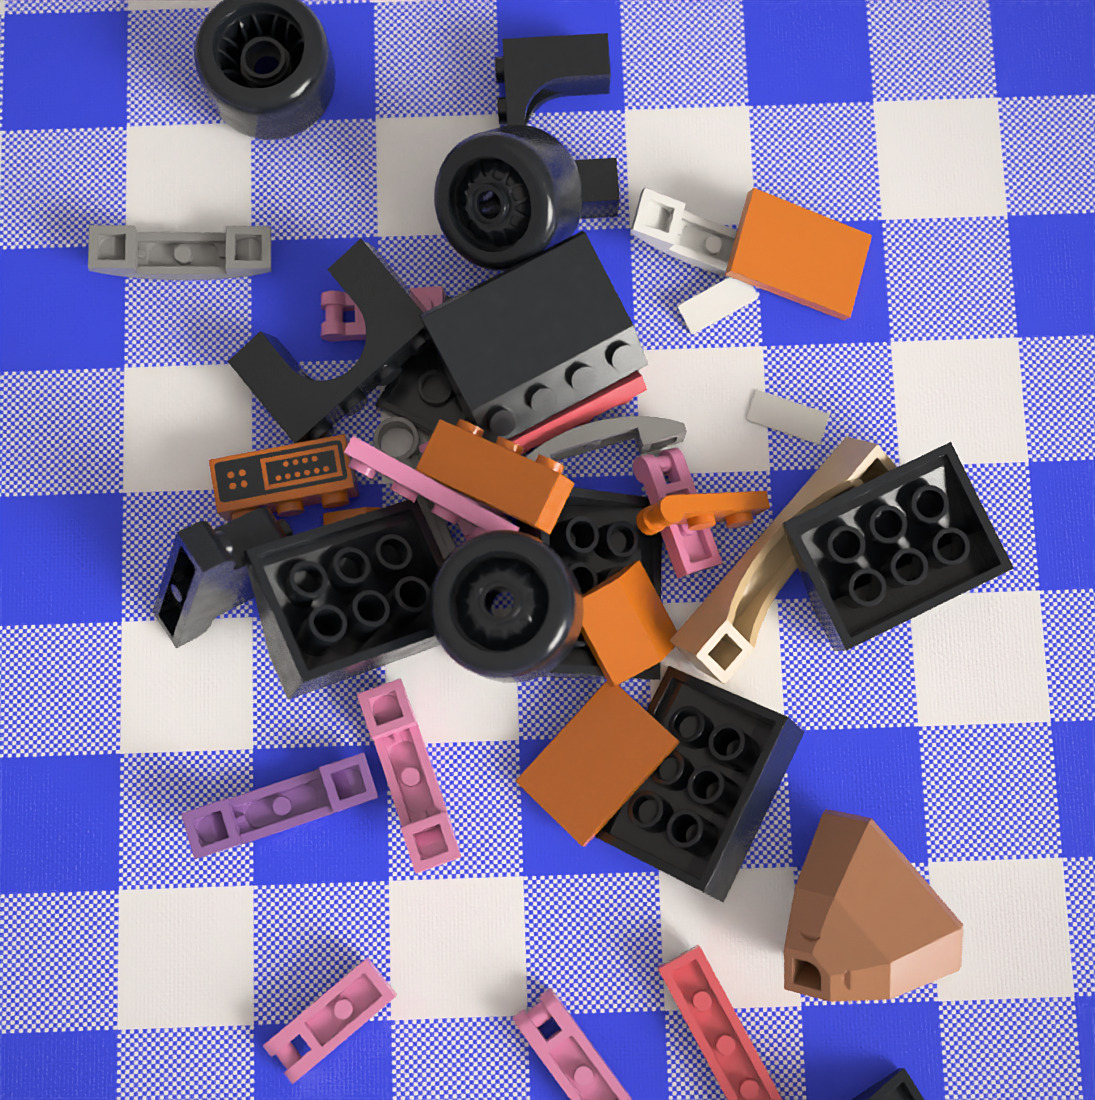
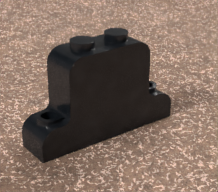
(210, 572)

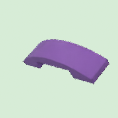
(279, 806)

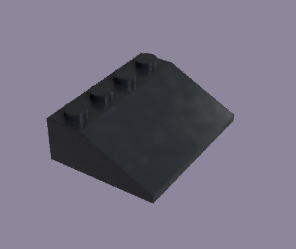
(534, 339)
(596, 540)
(895, 548)
(346, 596)
(711, 790)

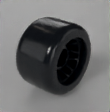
(265, 66)
(507, 195)
(537, 628)

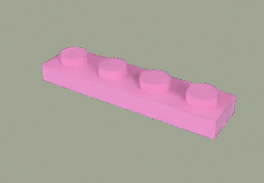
(412, 483)

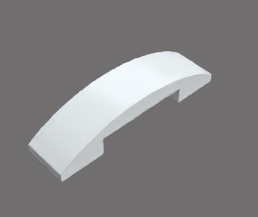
(682, 234)

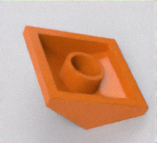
(626, 624)

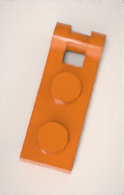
(702, 510)

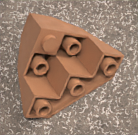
(865, 918)

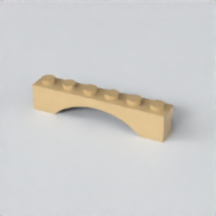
(729, 619)

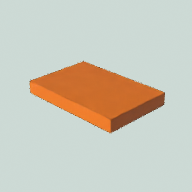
(798, 254)
(597, 762)

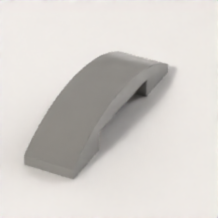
(179, 255)
(649, 432)

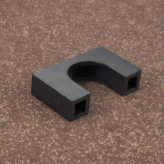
(555, 68)
(393, 334)

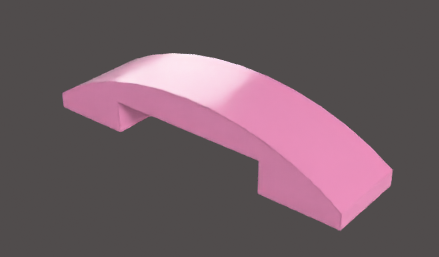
(409, 776)

